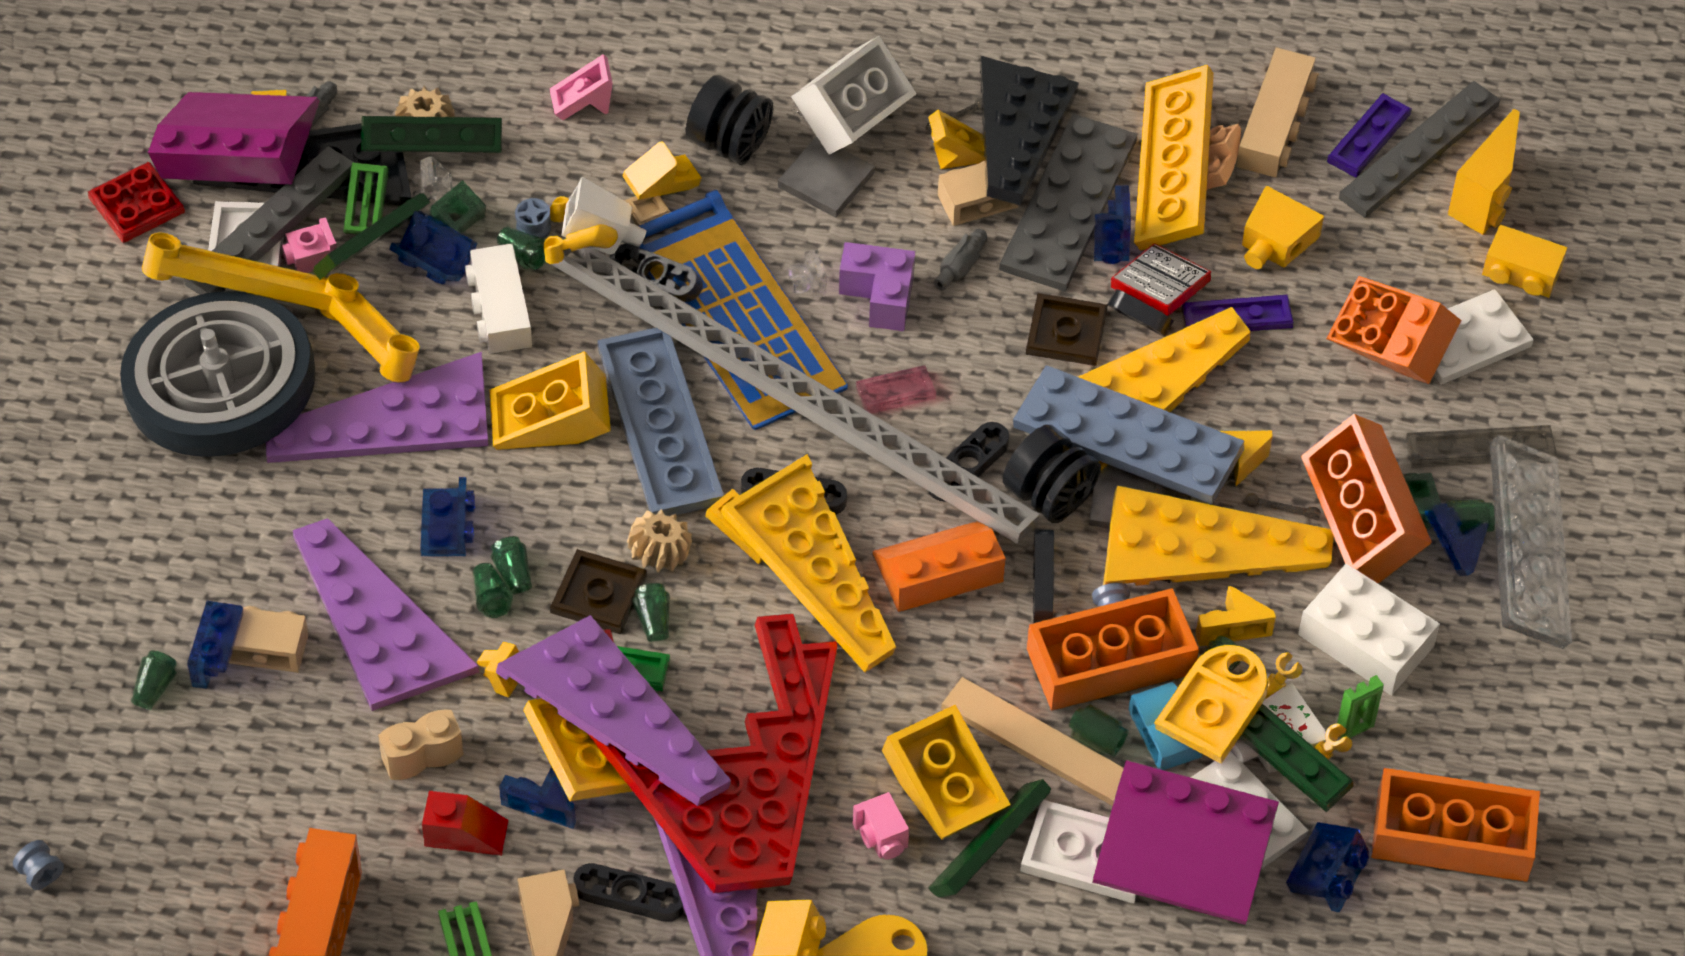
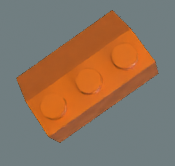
(941, 565)

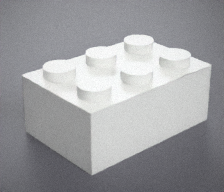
(853, 95)
(1368, 628)

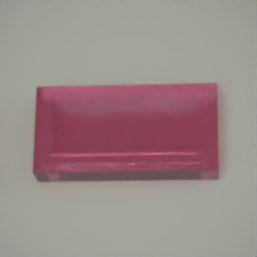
(896, 389)

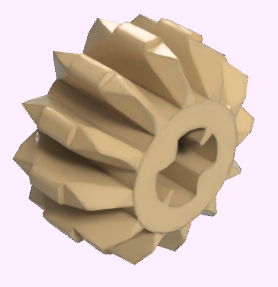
(425, 104)
(659, 541)

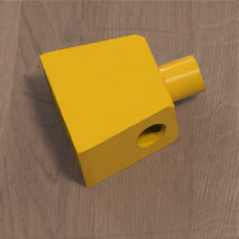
(1279, 229)

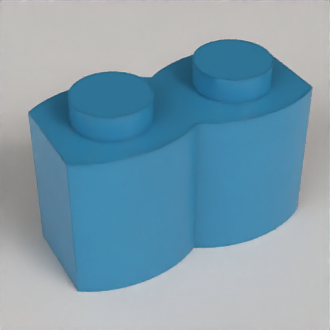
(1144, 710)

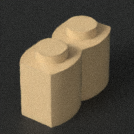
(428, 742)

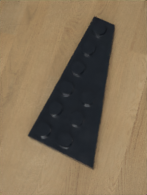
(1019, 123)
(347, 142)

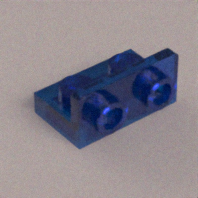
(1114, 229)
(434, 248)
(445, 520)
(213, 642)
(1330, 864)

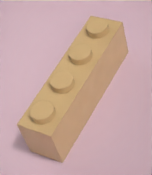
(1276, 113)

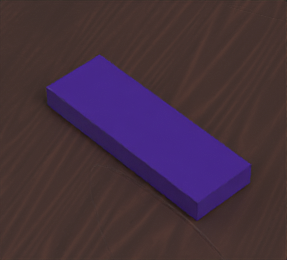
(1369, 135)
(1255, 312)

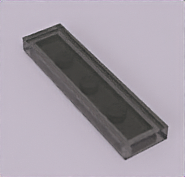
(1472, 445)

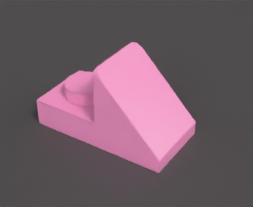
(585, 87)

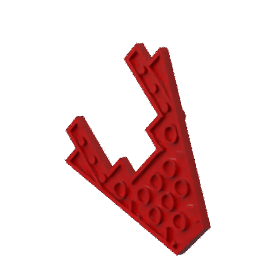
(755, 826)

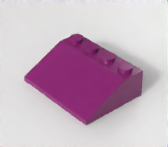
(233, 137)
(1185, 842)

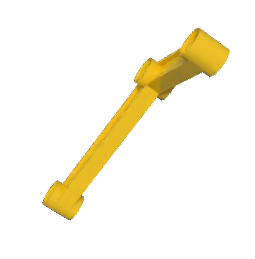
(334, 296)

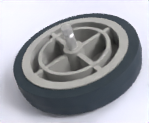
(218, 373)

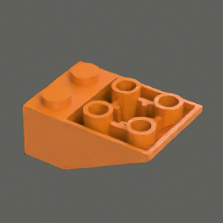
(1395, 328)

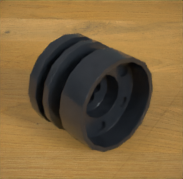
(729, 119)
(1051, 473)

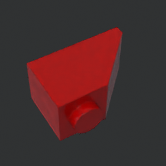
(462, 824)

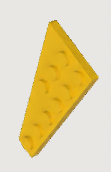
(1175, 364)
(1193, 541)
(807, 549)

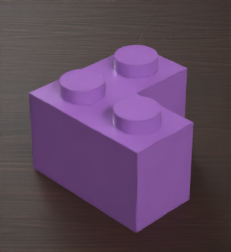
(881, 275)

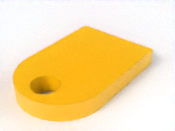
(1214, 704)
(875, 938)

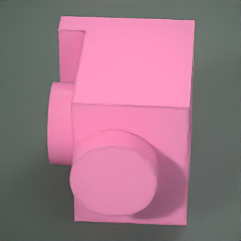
(308, 246)
(881, 826)

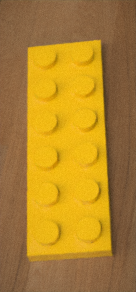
(1174, 158)

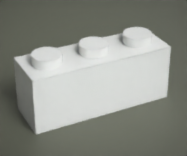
(498, 299)

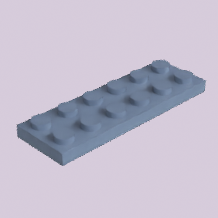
(660, 422)
(1132, 434)

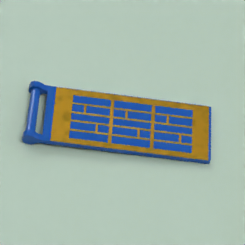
(744, 299)

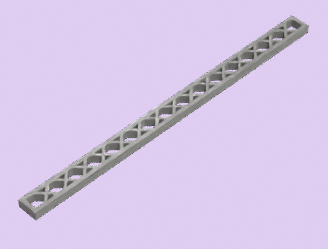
(794, 382)

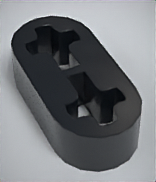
(1140, 312)

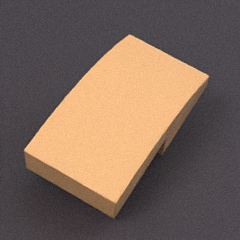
(1222, 154)

